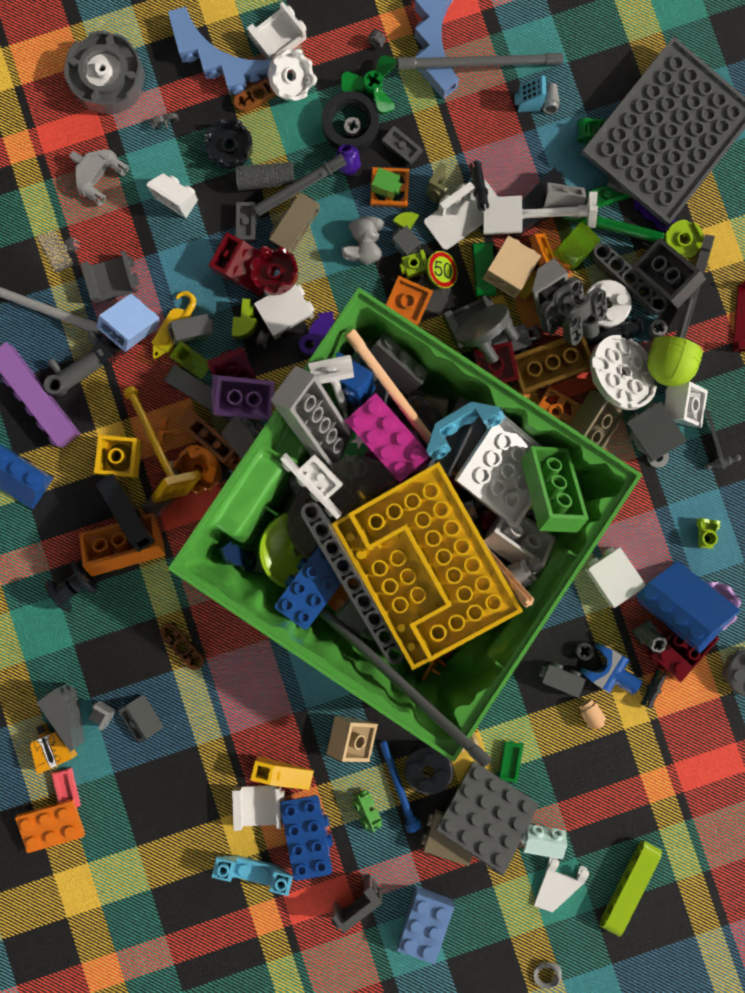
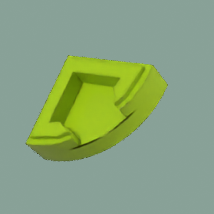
(406, 218)

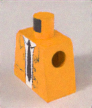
(49, 749)

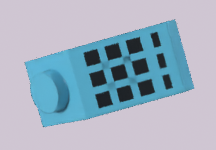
(531, 95)

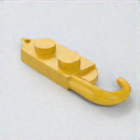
(162, 341)

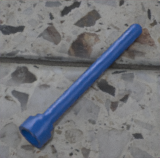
(412, 823)

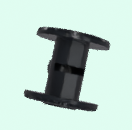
(71, 586)

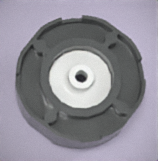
(104, 72)

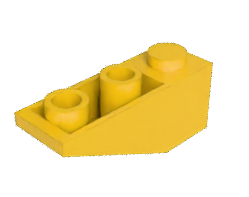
(281, 774)

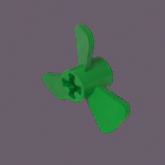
(357, 83)

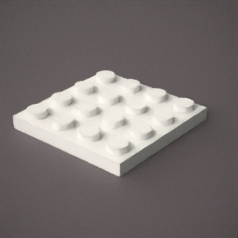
(496, 472)

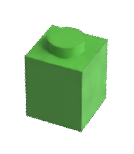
(386, 183)

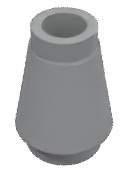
(552, 102)

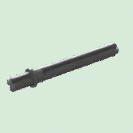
(300, 184)

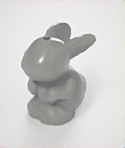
(365, 233)

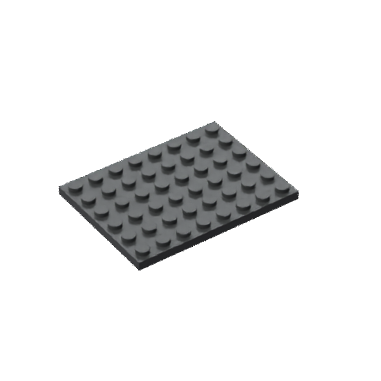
(669, 131)

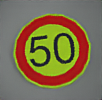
(442, 269)

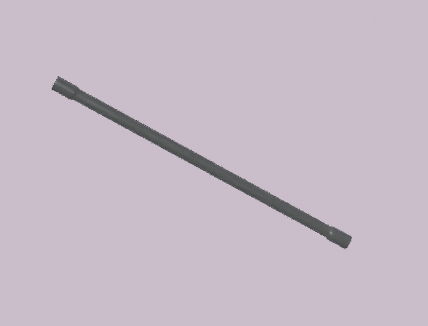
(473, 750)

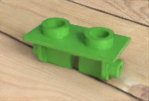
(369, 818)

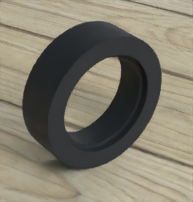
(344, 100)

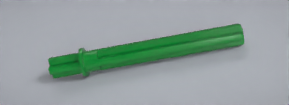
(622, 228)

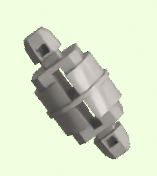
(525, 572)

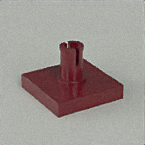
(233, 364)
(505, 367)

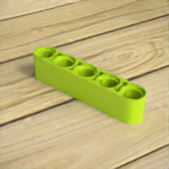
(630, 888)

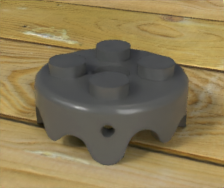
(735, 671)

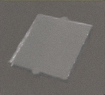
(438, 297)

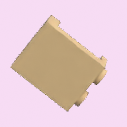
(511, 267)

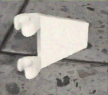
(558, 887)

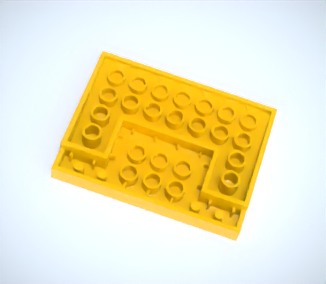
(426, 566)

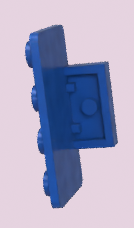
(309, 589)
(307, 837)

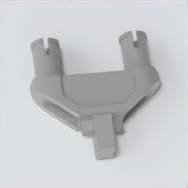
(90, 170)

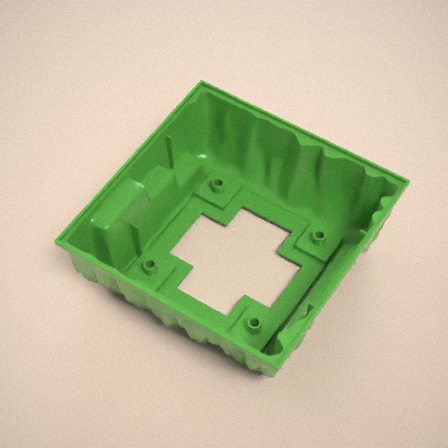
(262, 492)

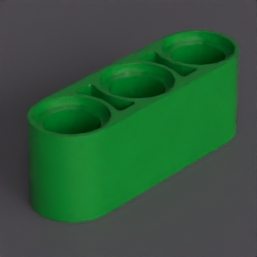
(482, 259)

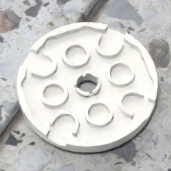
(606, 368)

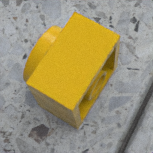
(106, 454)

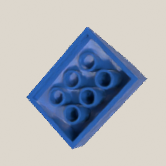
(687, 605)

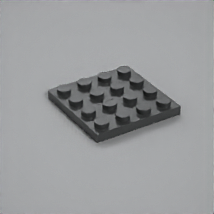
(487, 817)

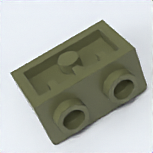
(435, 188)

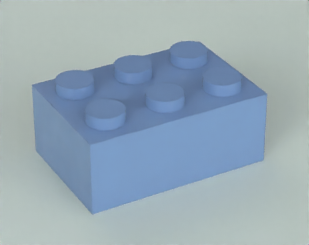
(425, 925)

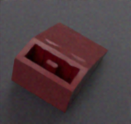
(233, 262)
(678, 657)

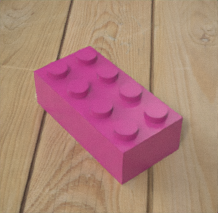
(387, 437)

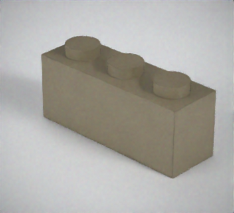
(294, 223)

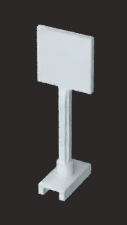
(506, 213)
(333, 371)

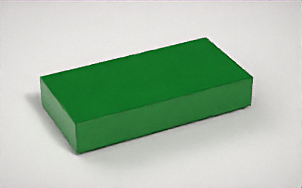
(510, 761)

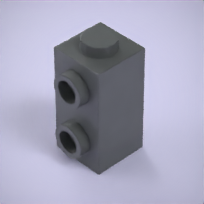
(190, 329)
(556, 677)

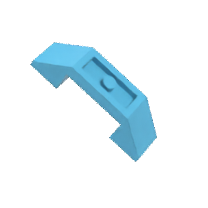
(438, 445)
(253, 870)

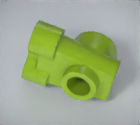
(708, 528)

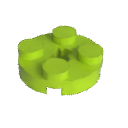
(686, 229)

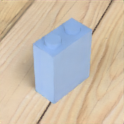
(127, 322)

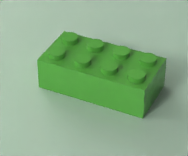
(554, 489)

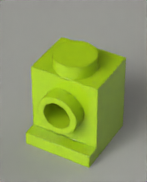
(413, 271)

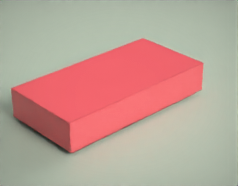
(65, 786)

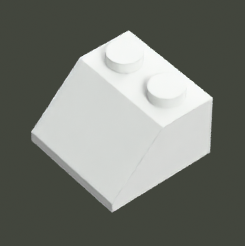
(172, 194)
(686, 404)

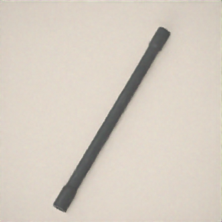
(407, 63)

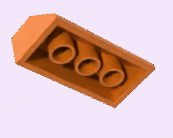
(110, 550)

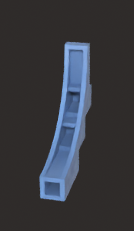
(429, 36)
(214, 62)

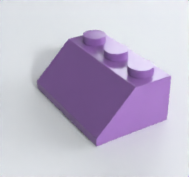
(242, 397)

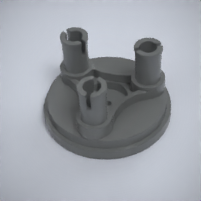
(483, 327)

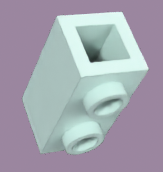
(545, 841)

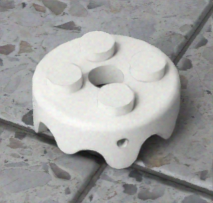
(302, 73)
(620, 302)

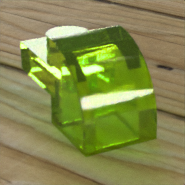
(189, 360)

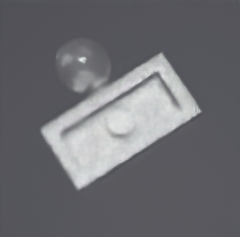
(56, 251)

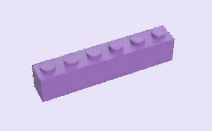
(35, 397)

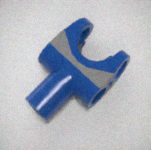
(612, 672)

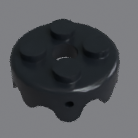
(224, 132)
(425, 783)

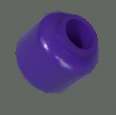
(352, 158)

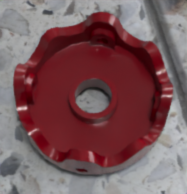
(272, 259)

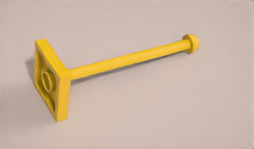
(172, 485)

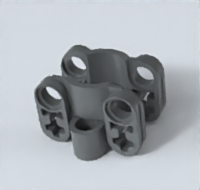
(572, 314)

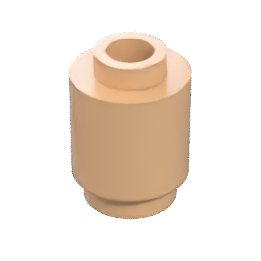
(592, 714)

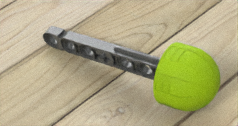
(676, 359)

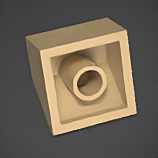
(351, 739)

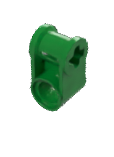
(588, 128)

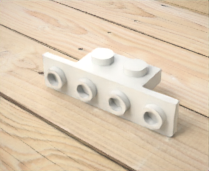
(317, 479)

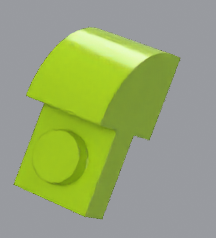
(245, 326)

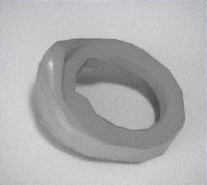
(556, 979)

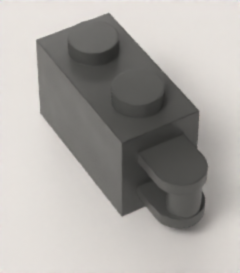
(524, 341)

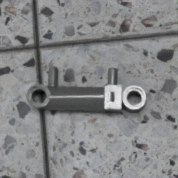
(101, 354)

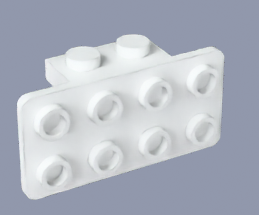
(456, 216)

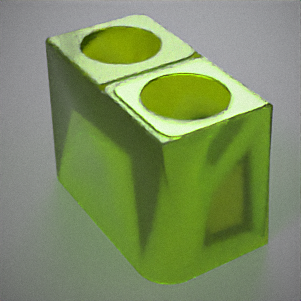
(577, 245)

